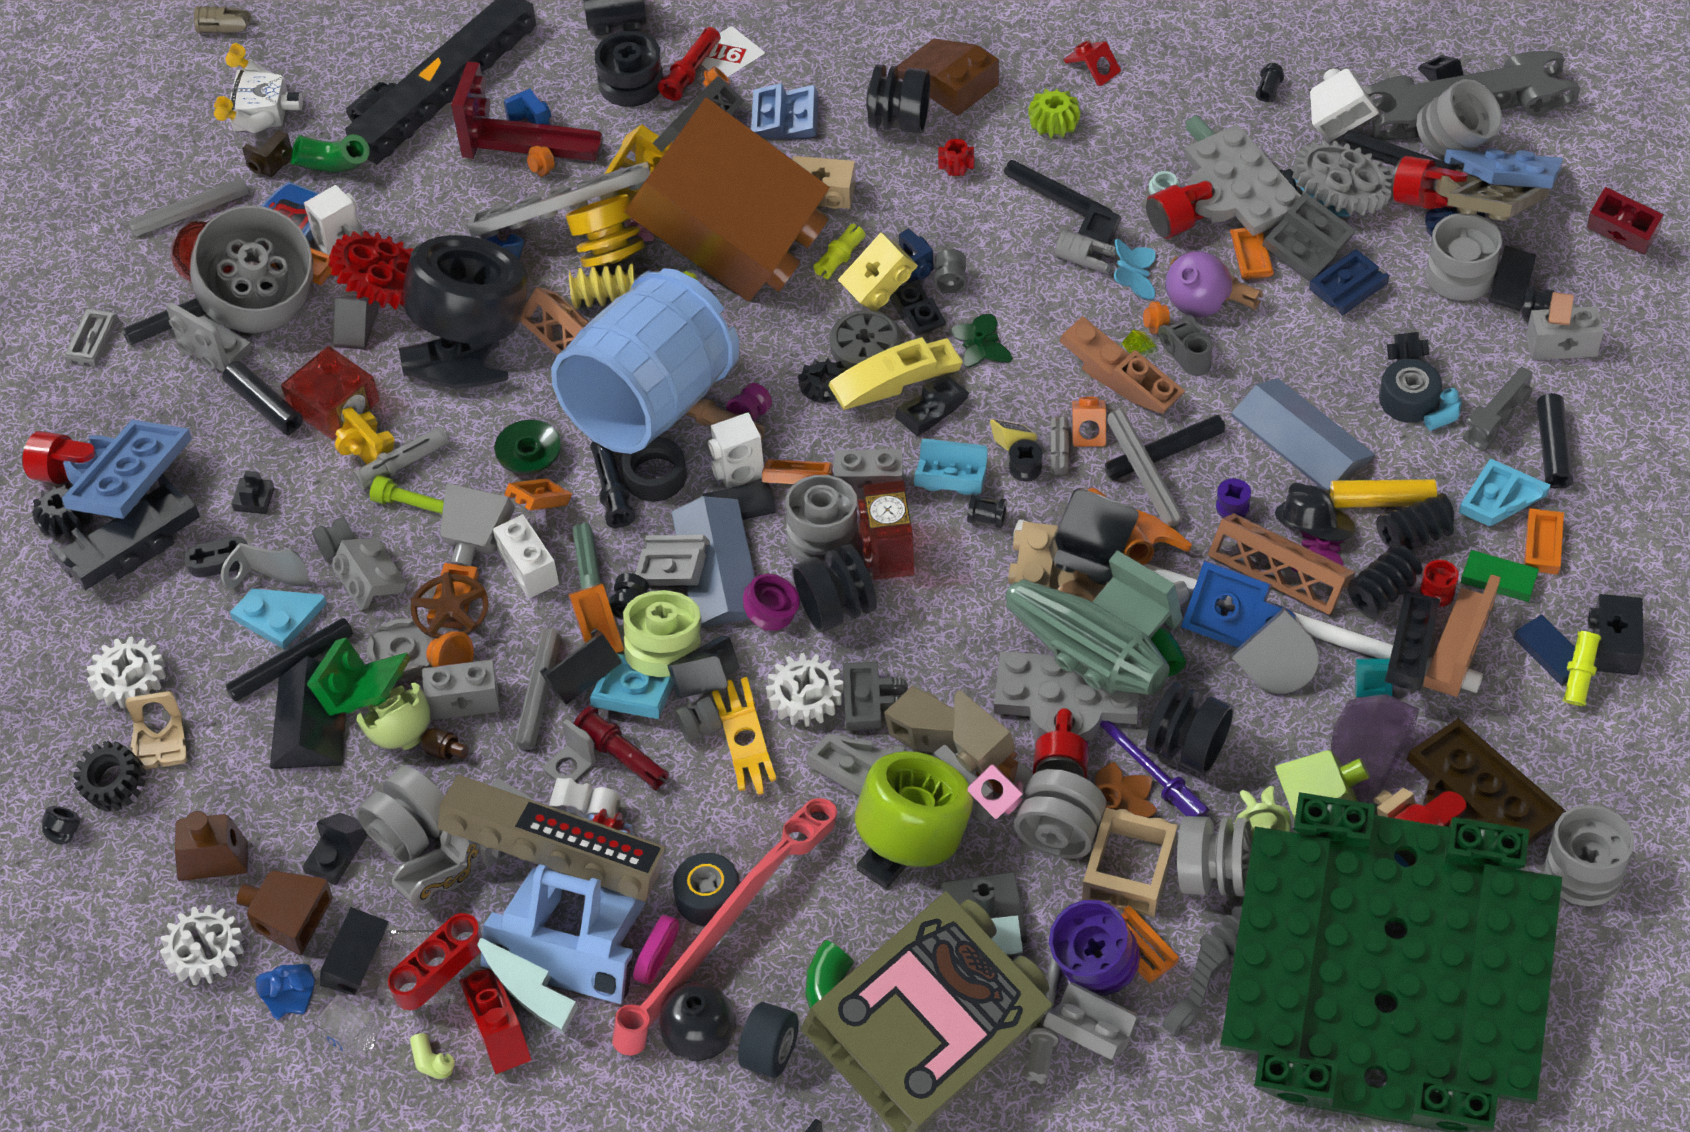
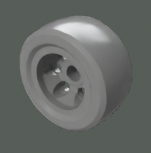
(247, 236)

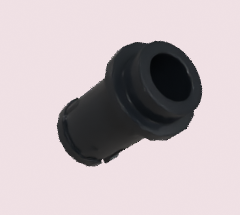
(1271, 76)

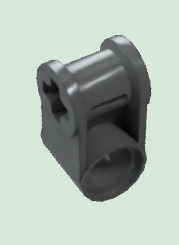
(1188, 345)

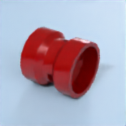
(1440, 581)

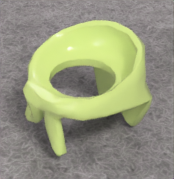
(1266, 813)

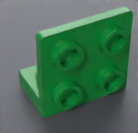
(348, 683)

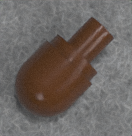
(439, 741)

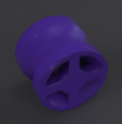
(1227, 503)

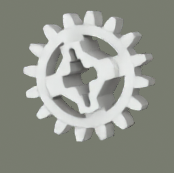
(126, 670)
(805, 689)

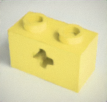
(878, 272)

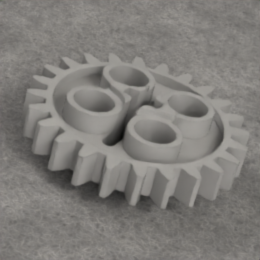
(1342, 177)

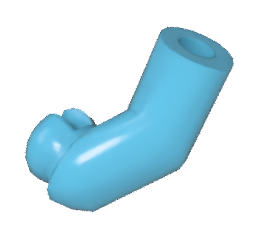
(1448, 410)

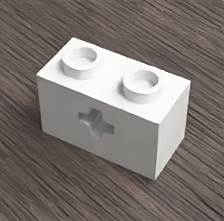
(331, 216)

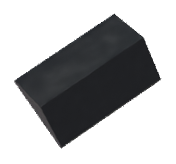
(302, 728)

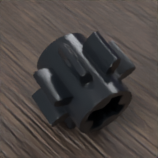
(1408, 347)

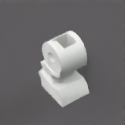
(584, 799)

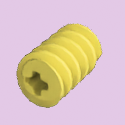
(600, 285)

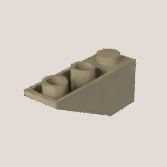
(921, 721)

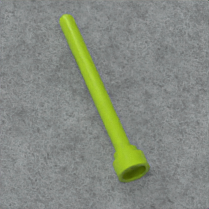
(384, 491)

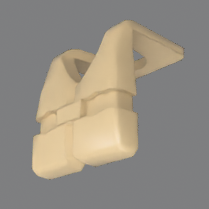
(163, 748)

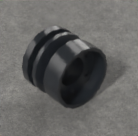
(895, 98)
(838, 586)
(1183, 725)

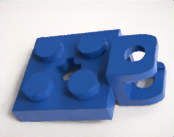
(1248, 596)

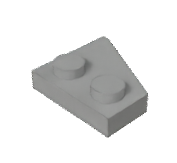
(846, 759)

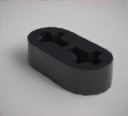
(215, 556)

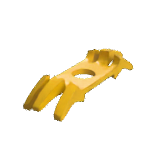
(737, 721)

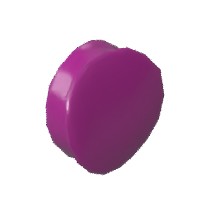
(770, 602)

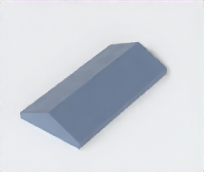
(1301, 433)
(727, 559)

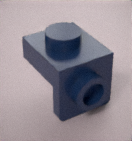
(919, 252)

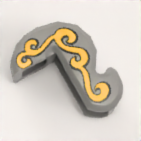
(437, 870)

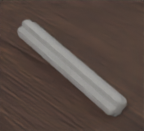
(188, 207)
(1144, 468)
(537, 690)

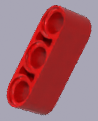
(429, 978)

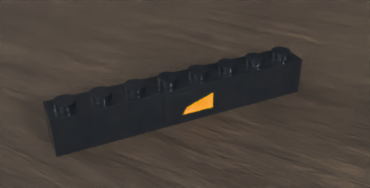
(437, 78)

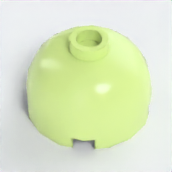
(397, 720)

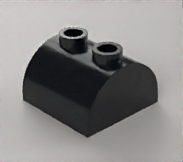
(605, 14)

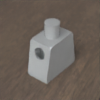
(470, 521)

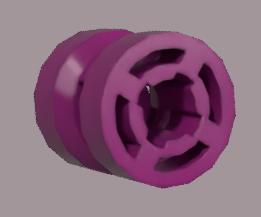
(752, 399)

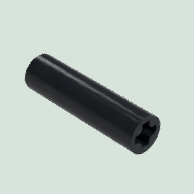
(262, 397)
(1554, 440)

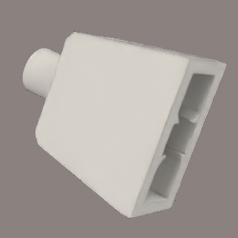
(1339, 104)

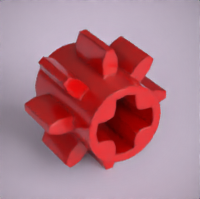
(956, 157)

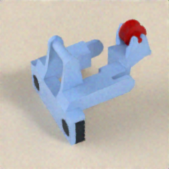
(582, 963)

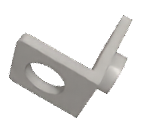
(578, 748)

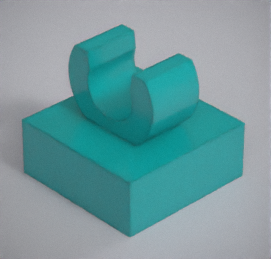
(1370, 678)

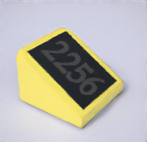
(1008, 433)

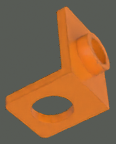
(1088, 409)

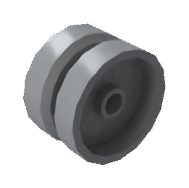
(1060, 814)

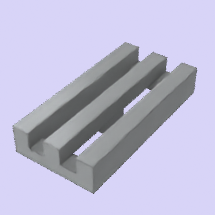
(95, 344)

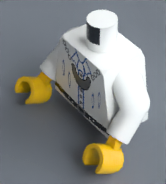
(256, 97)

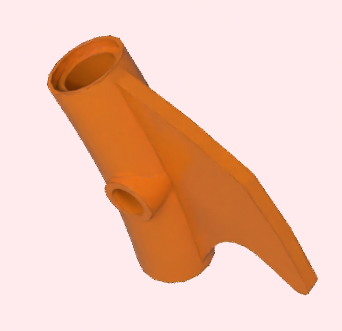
(1147, 532)

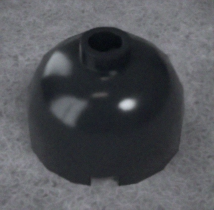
(697, 1021)

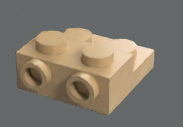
(1034, 557)

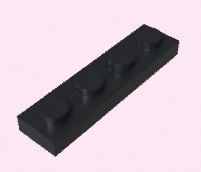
(1412, 641)

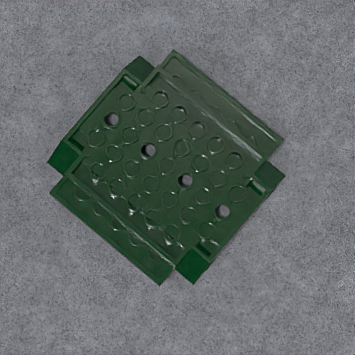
(1463, 977)

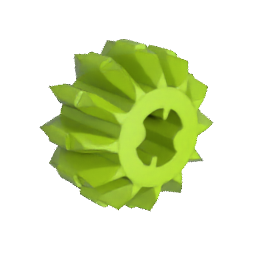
(1054, 112)

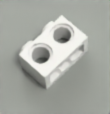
(736, 451)
(525, 556)

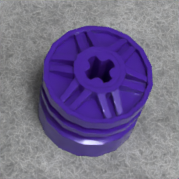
(1086, 929)

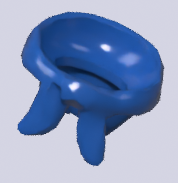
(286, 989)

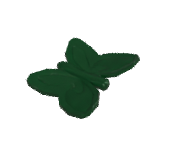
(980, 341)

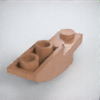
(1122, 372)

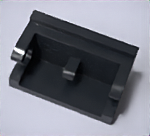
(582, 668)
(352, 951)

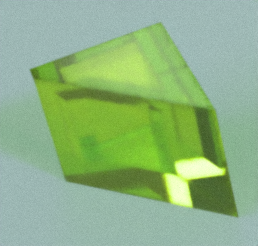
(1137, 341)

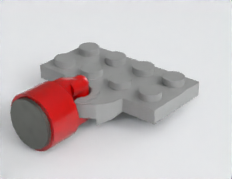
(1228, 182)
(1060, 706)

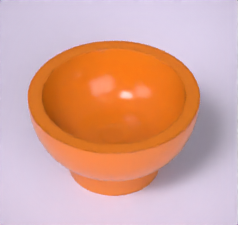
(450, 649)

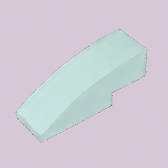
(529, 986)

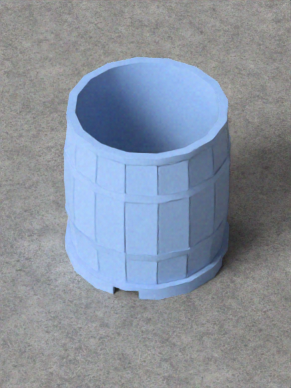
(644, 361)

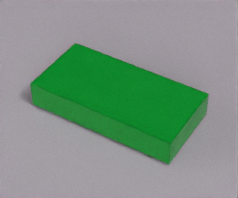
(1516, 578)

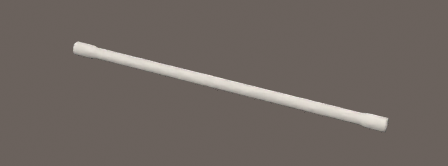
(1319, 629)

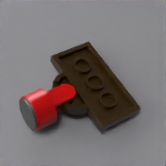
(1475, 784)

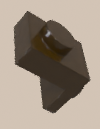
(271, 156)

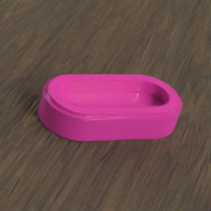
(656, 949)

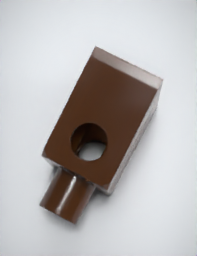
(209, 847)
(286, 907)

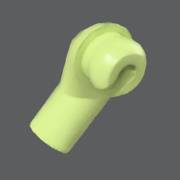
(428, 1062)

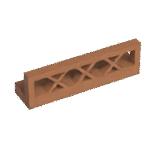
(563, 313)
(1285, 551)
(1461, 639)

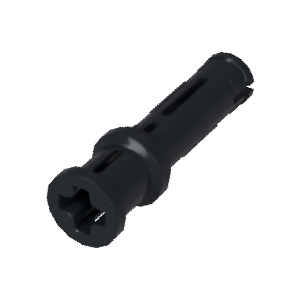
(613, 493)

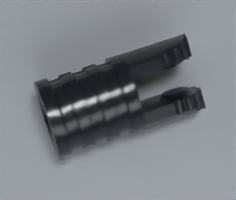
(367, 99)

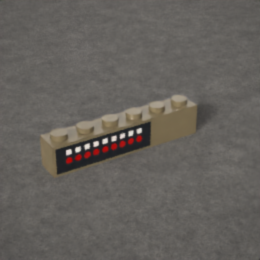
(551, 837)

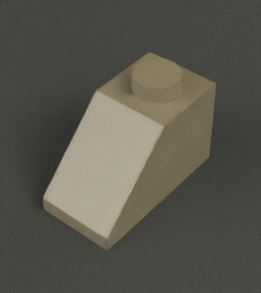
(979, 736)

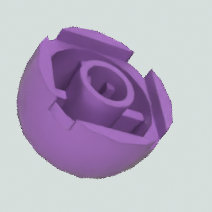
(1198, 283)

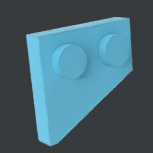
(1501, 493)
(277, 614)

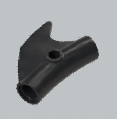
(451, 363)

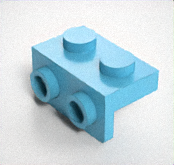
(951, 466)

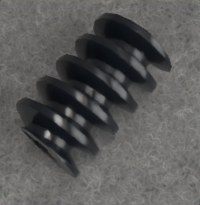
(1416, 522)
(1384, 580)

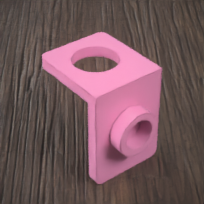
(1006, 802)

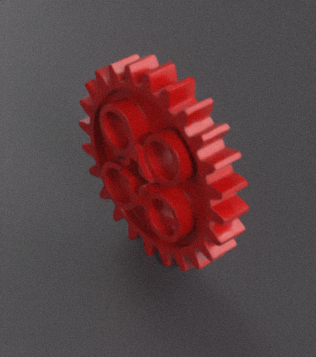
(371, 267)

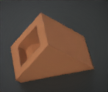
(1560, 308)

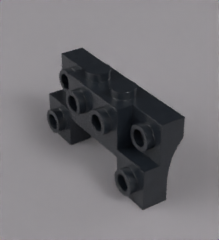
(130, 541)

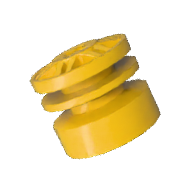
(604, 231)

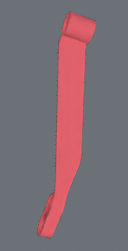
(634, 1020)

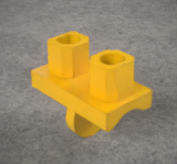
(359, 436)

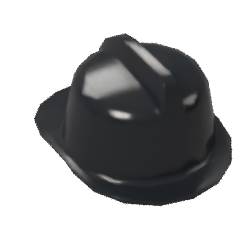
(1313, 512)

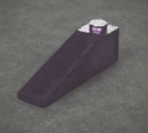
(1378, 734)

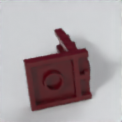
(479, 131)

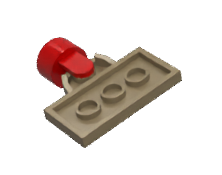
(1415, 181)

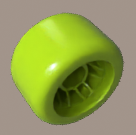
(913, 809)

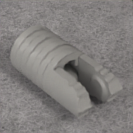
(1080, 249)

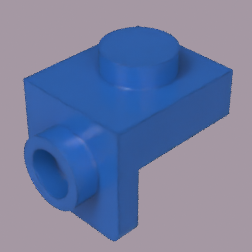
(527, 105)

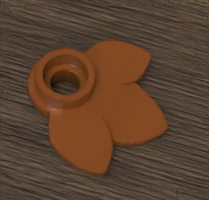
(1125, 791)

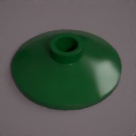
(524, 437)

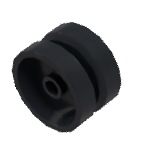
(628, 68)

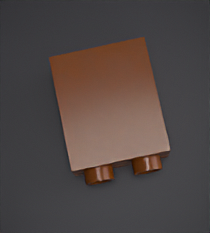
(731, 202)

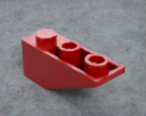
(495, 1020)

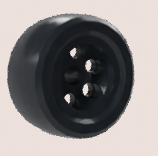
(464, 289)

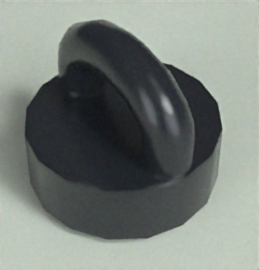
(62, 821)

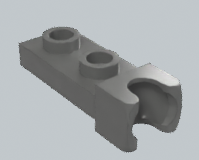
(1486, 421)

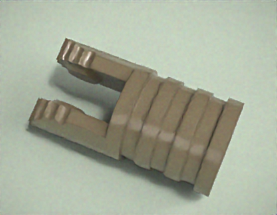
(218, 19)

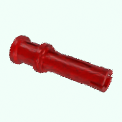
(684, 71)

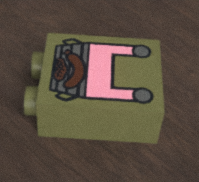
(928, 1013)

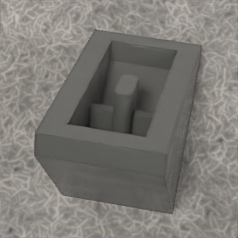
(353, 321)

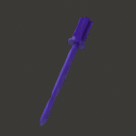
(1174, 789)

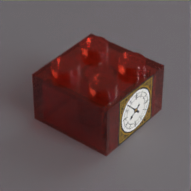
(327, 387)
(886, 530)

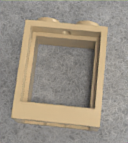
(1121, 891)

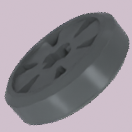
(851, 329)

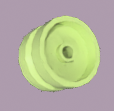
(660, 631)

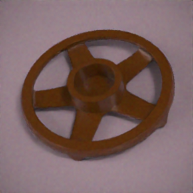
(449, 606)

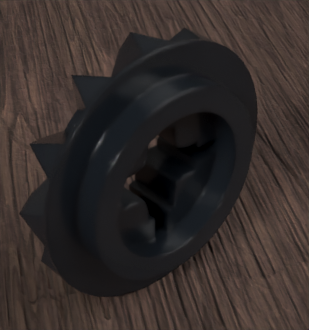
(810, 378)

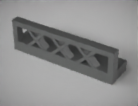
(712, 92)

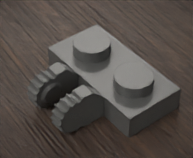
(863, 692)

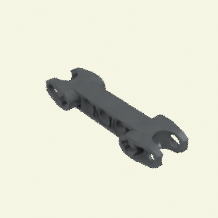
(1519, 83)

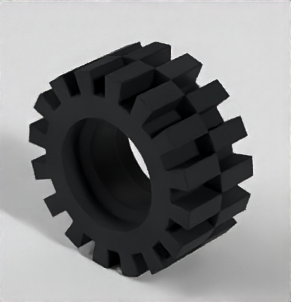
(97, 764)

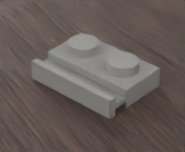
(672, 559)

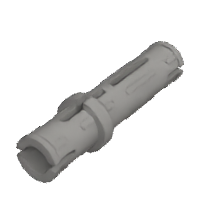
(390, 463)

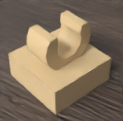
(1391, 805)

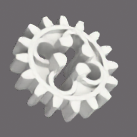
(196, 964)

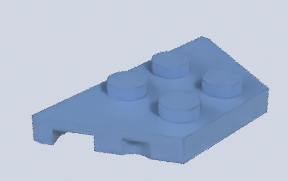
(1508, 169)

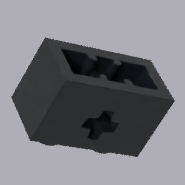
(1621, 632)

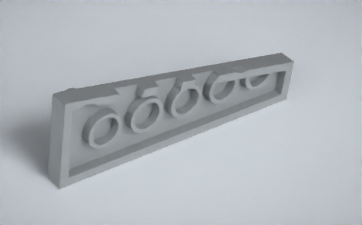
(487, 221)

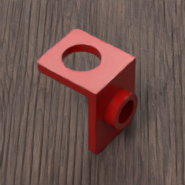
(1091, 54)

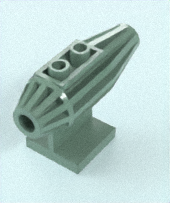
(1107, 637)

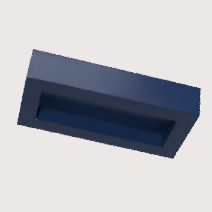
(1547, 647)

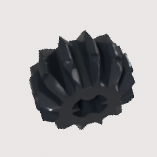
(52, 516)

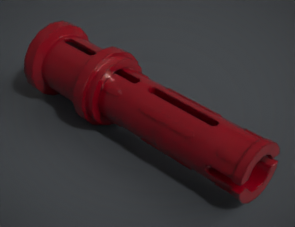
(608, 739)

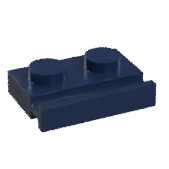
(1349, 282)

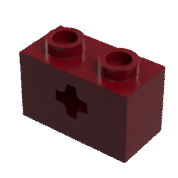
(1625, 221)

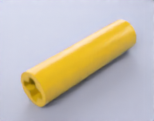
(1381, 492)

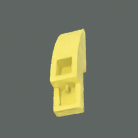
(892, 369)

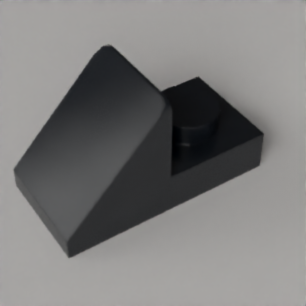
(704, 668)
(337, 847)

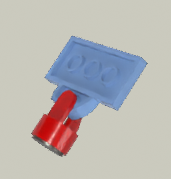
(106, 471)

